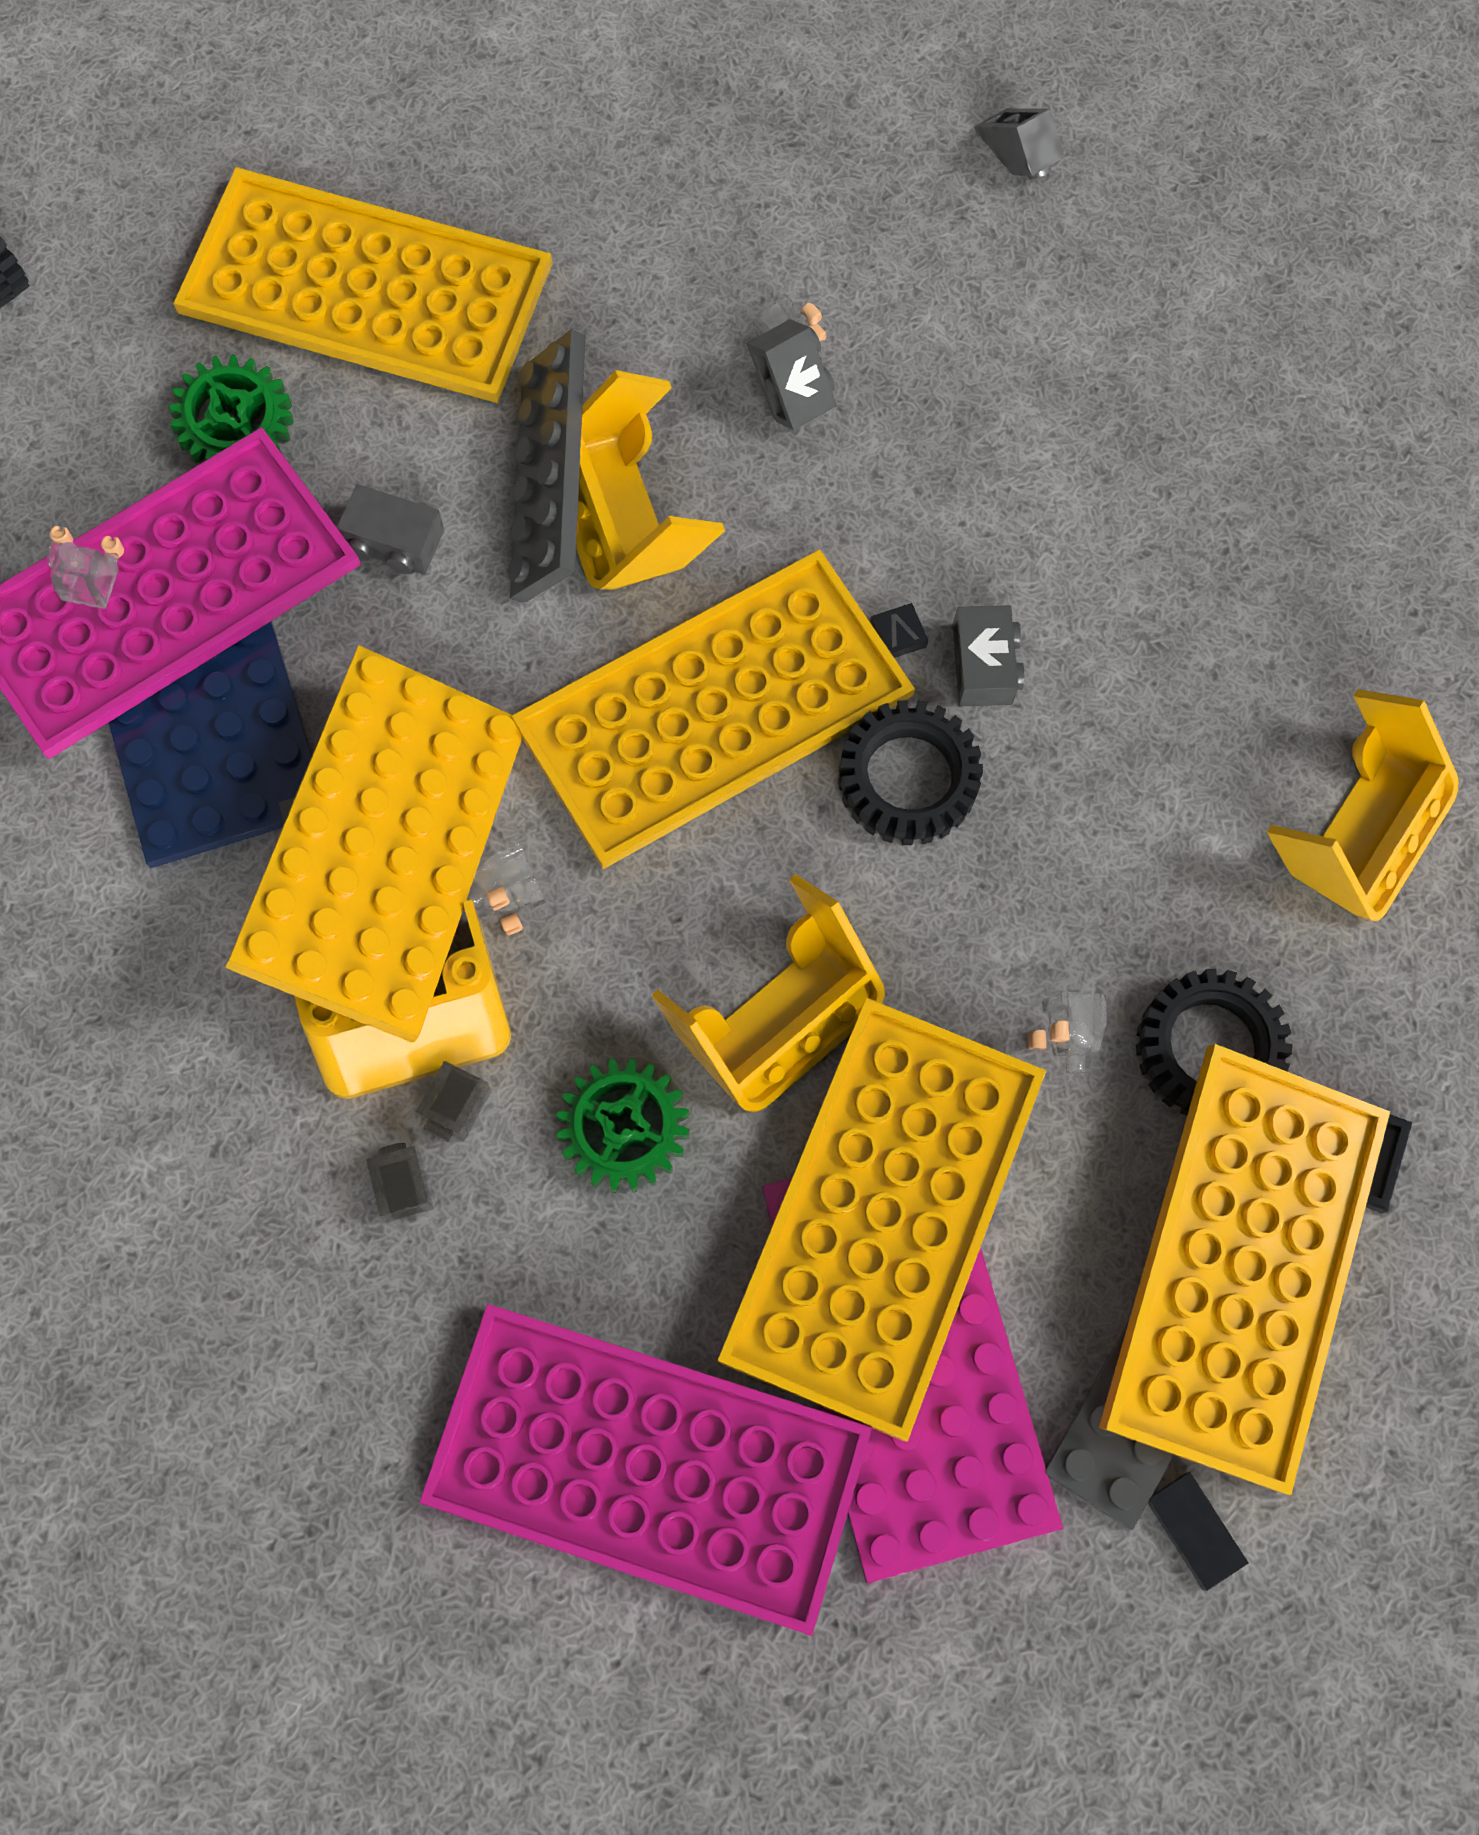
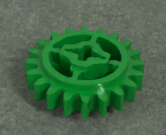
(222, 387)
(585, 1106)

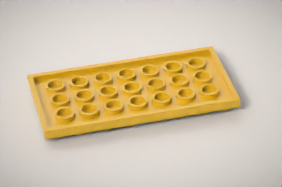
(365, 284)
(711, 707)
(379, 847)
(883, 1220)
(1246, 1270)

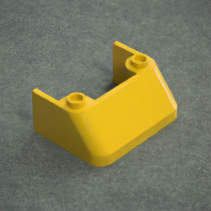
(615, 519)
(1386, 817)
(792, 1017)
(459, 1028)

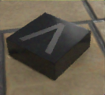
(900, 630)

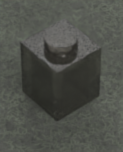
(452, 1103)
(399, 1182)

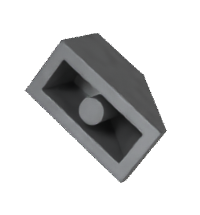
(1023, 140)

